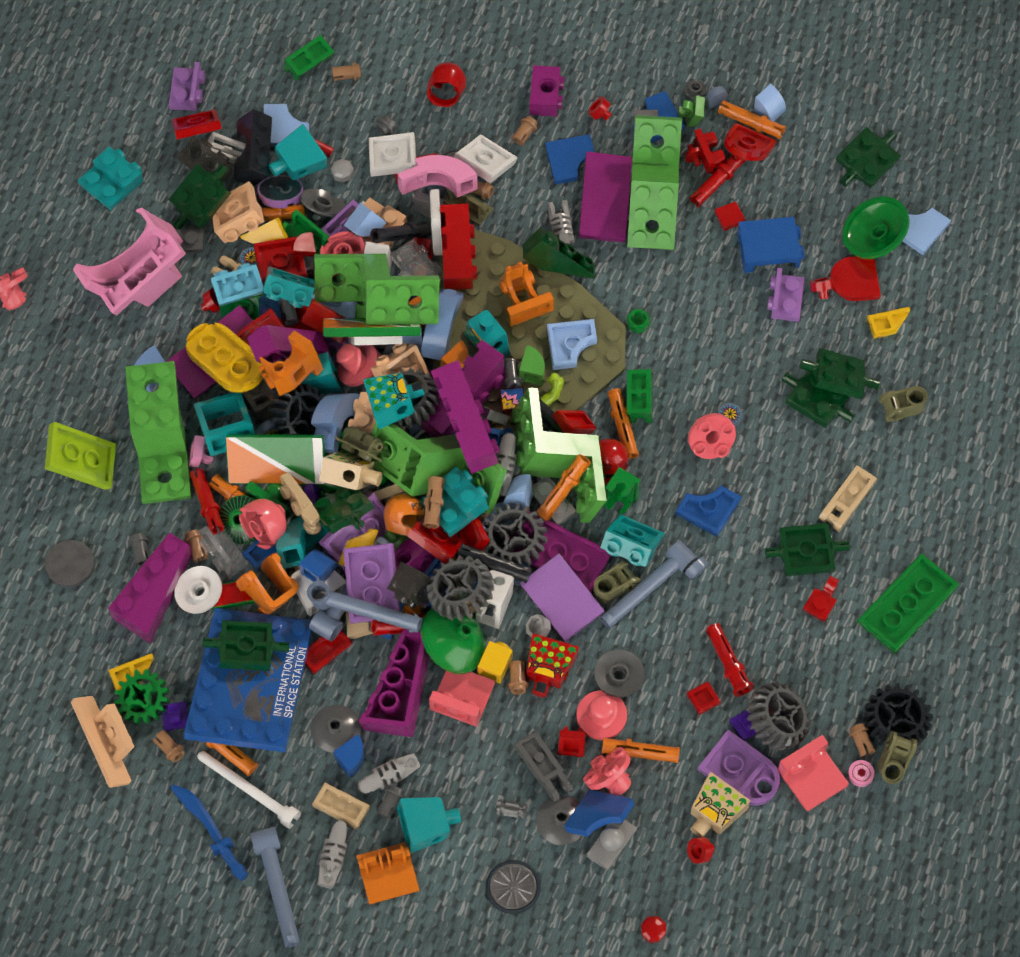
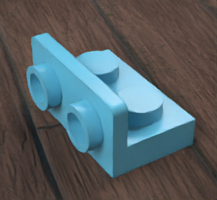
(237, 285)

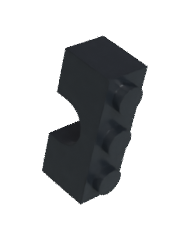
(255, 132)

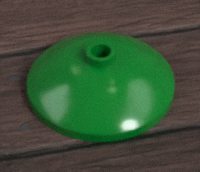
(871, 220)
(454, 643)

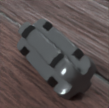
(511, 809)

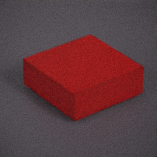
(729, 216)
(703, 698)

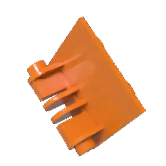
(387, 873)

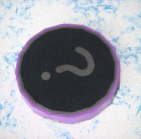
(279, 191)

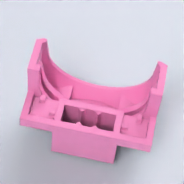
(140, 271)

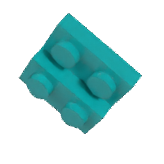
(111, 177)
(289, 287)
(461, 501)
(632, 540)

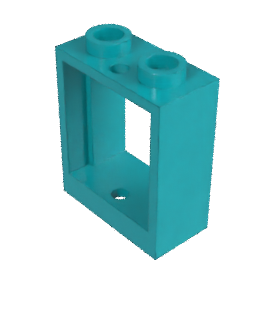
(210, 410)

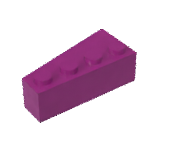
(486, 373)
(465, 417)
(151, 590)
(398, 696)

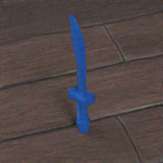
(221, 845)

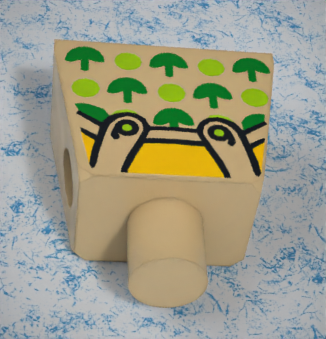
(349, 471)
(717, 806)

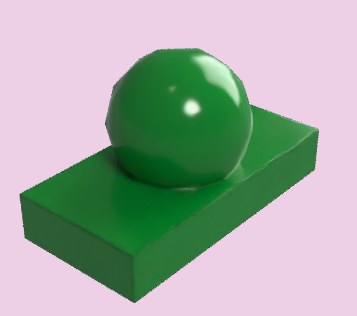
(270, 493)

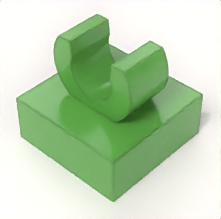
(692, 111)

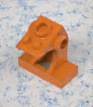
(518, 279)
(295, 368)

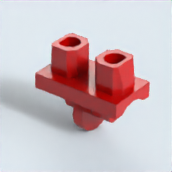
(702, 143)

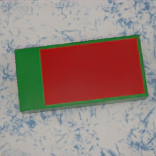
(232, 597)

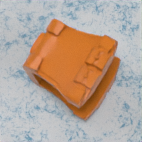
(273, 569)

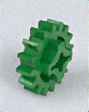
(134, 701)

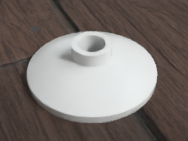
(191, 583)

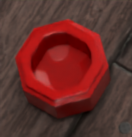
(653, 929)

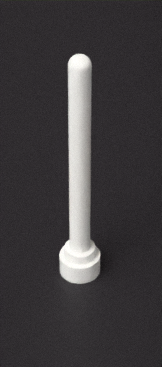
(284, 813)

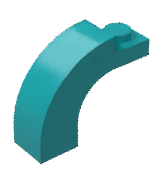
(296, 543)

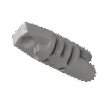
(561, 222)
(507, 459)
(389, 773)
(332, 855)

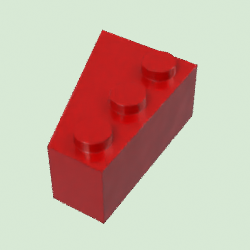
(457, 247)

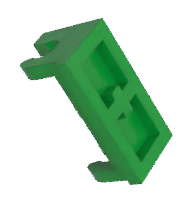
(308, 57)
(301, 225)
(640, 395)
(622, 488)

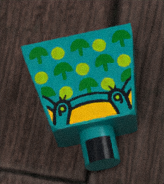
(489, 330)
(391, 397)

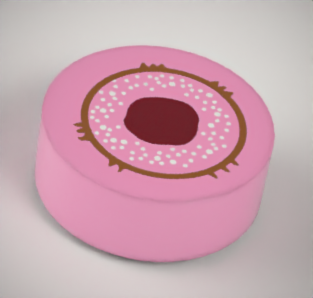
(861, 773)

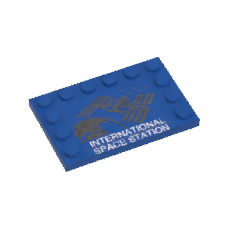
(250, 705)

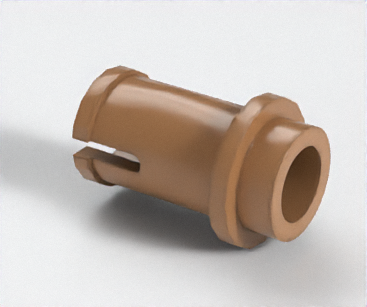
(347, 72)
(527, 126)
(484, 190)
(192, 538)
(517, 678)
(862, 739)
(173, 751)

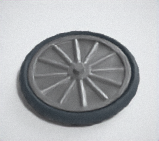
(513, 887)

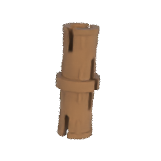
(433, 502)

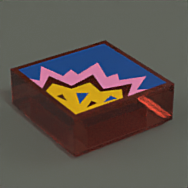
(510, 398)

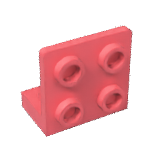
(462, 696)
(812, 774)

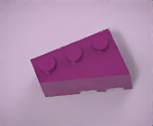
(274, 346)

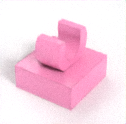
(197, 452)

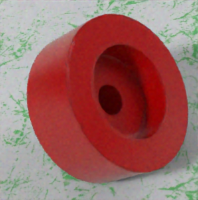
(599, 109)
(822, 286)
(210, 301)
(700, 850)

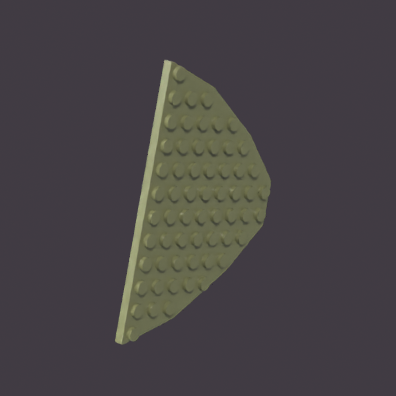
(572, 302)

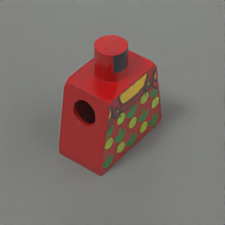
(549, 663)

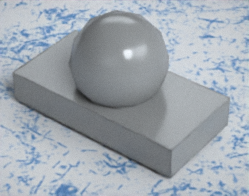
(611, 843)

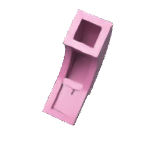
(438, 171)

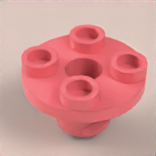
(10, 291)
(356, 363)
(712, 436)
(601, 715)
(609, 772)

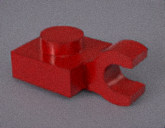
(820, 602)

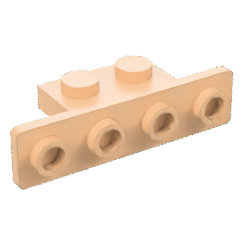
(106, 738)

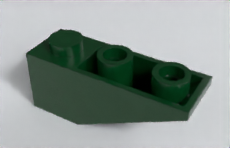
(553, 255)

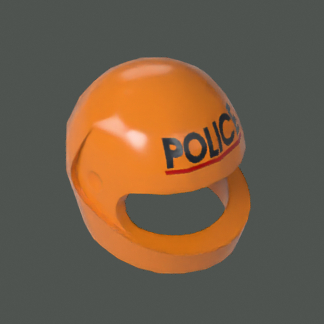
(402, 513)

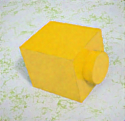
(495, 661)

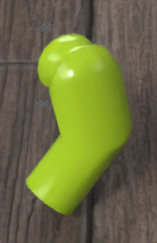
(556, 387)

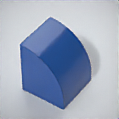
(317, 566)
(350, 756)

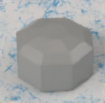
(342, 170)
(538, 625)

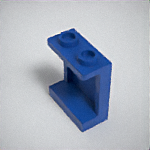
(769, 242)

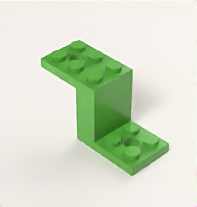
(654, 182)
(382, 295)
(158, 432)
(553, 452)
(417, 460)

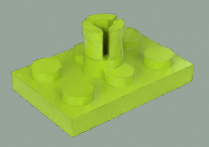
(80, 456)

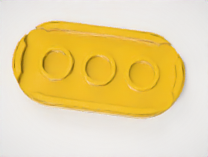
(224, 357)

